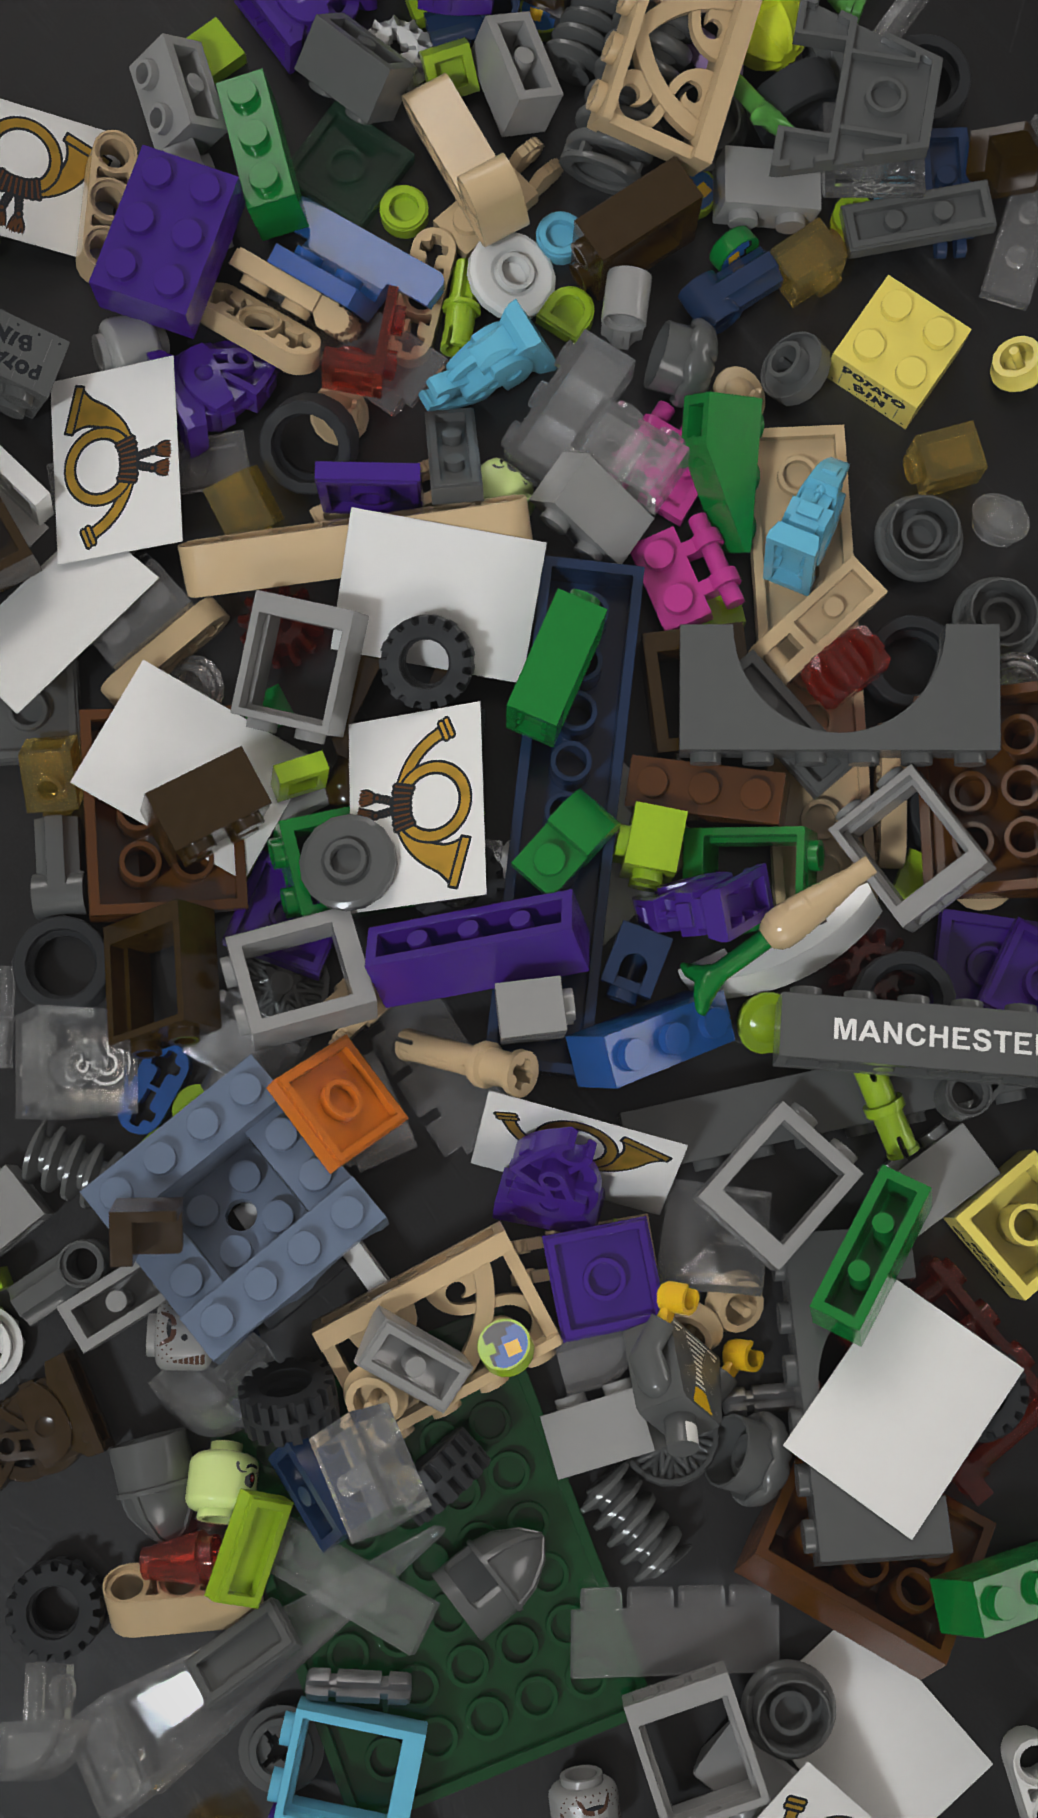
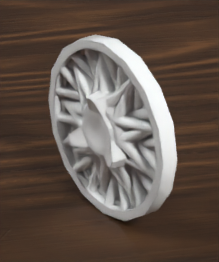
(511, 271)

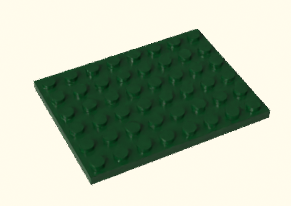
(490, 1698)

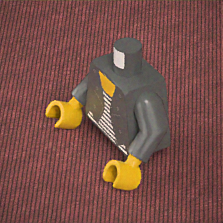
(677, 1376)

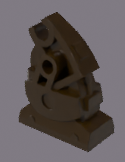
(51, 1422)

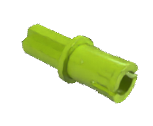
(459, 311)

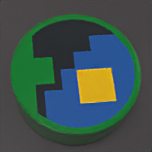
(733, 246)

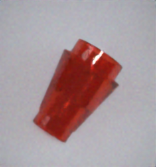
(181, 1559)

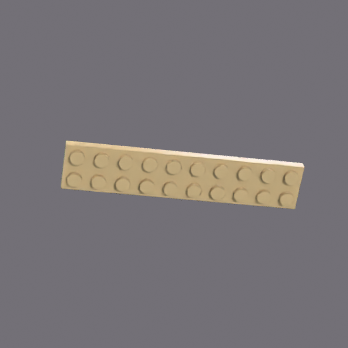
(784, 463)

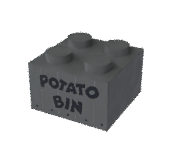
(27, 365)

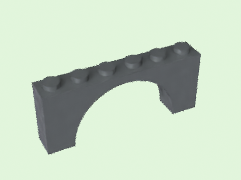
(950, 718)
(838, 1525)

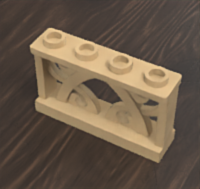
(697, 122)
(463, 1263)

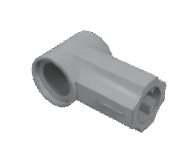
(625, 305)

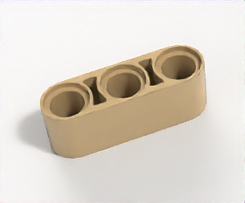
(102, 185)
(161, 1607)

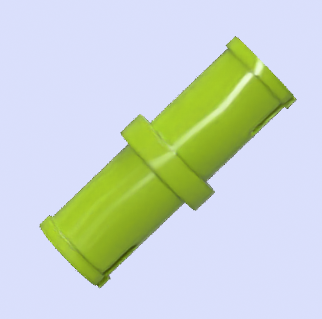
(886, 1111)

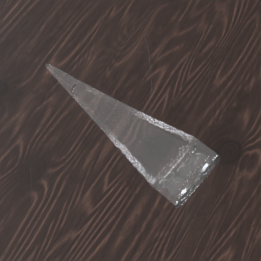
(159, 1724)

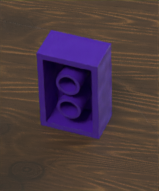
(167, 241)

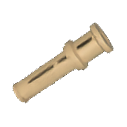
(482, 1063)

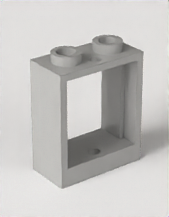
(258, 655)
(943, 888)
(312, 1019)
(742, 1224)
(681, 1694)

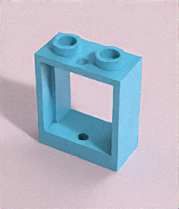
(294, 1736)

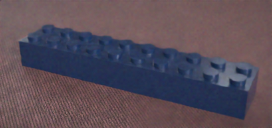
(584, 757)

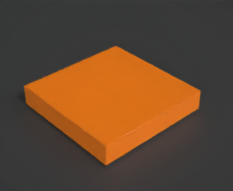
(337, 1103)

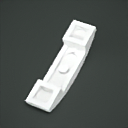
(819, 948)

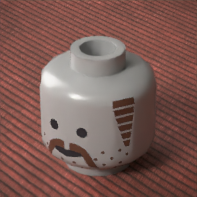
(173, 1343)
(584, 1793)

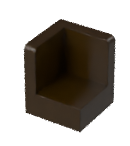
(1005, 158)
(144, 1228)

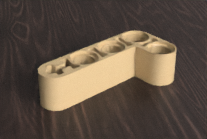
(477, 177)

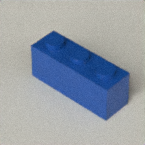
(648, 1040)

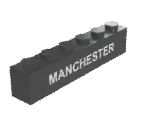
(906, 1037)

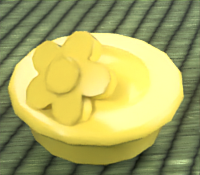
(1015, 364)

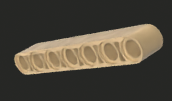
(317, 549)

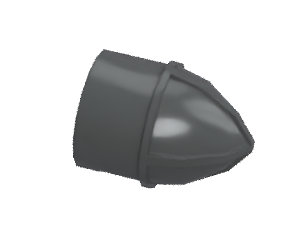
(153, 1482)
(493, 1576)

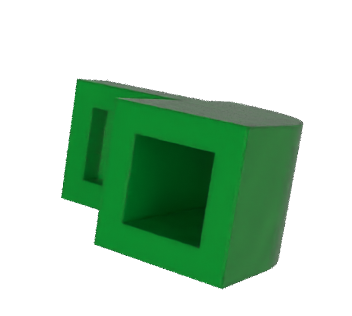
(566, 843)

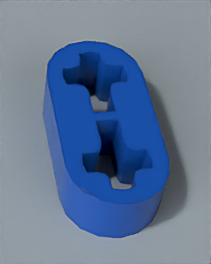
(165, 1095)

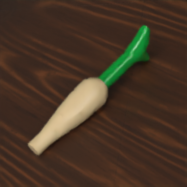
(779, 929)

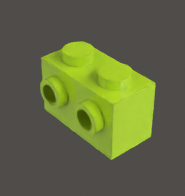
(650, 846)

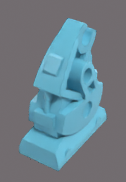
(493, 358)
(806, 528)

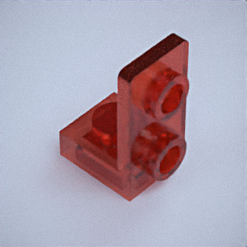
(361, 373)

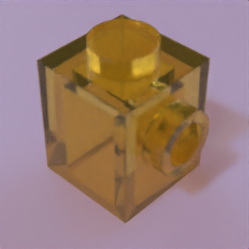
(810, 262)
(945, 459)
(243, 502)
(46, 774)

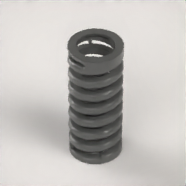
(611, 172)

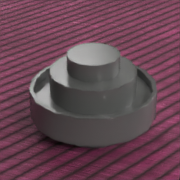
(795, 368)

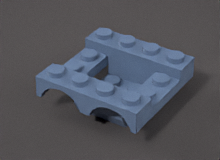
(215, 1166)

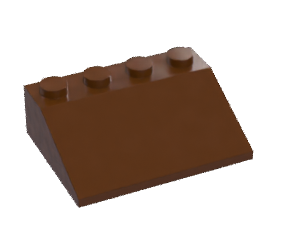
(992, 803)
(128, 867)
(874, 1603)

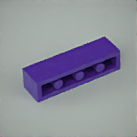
(477, 948)

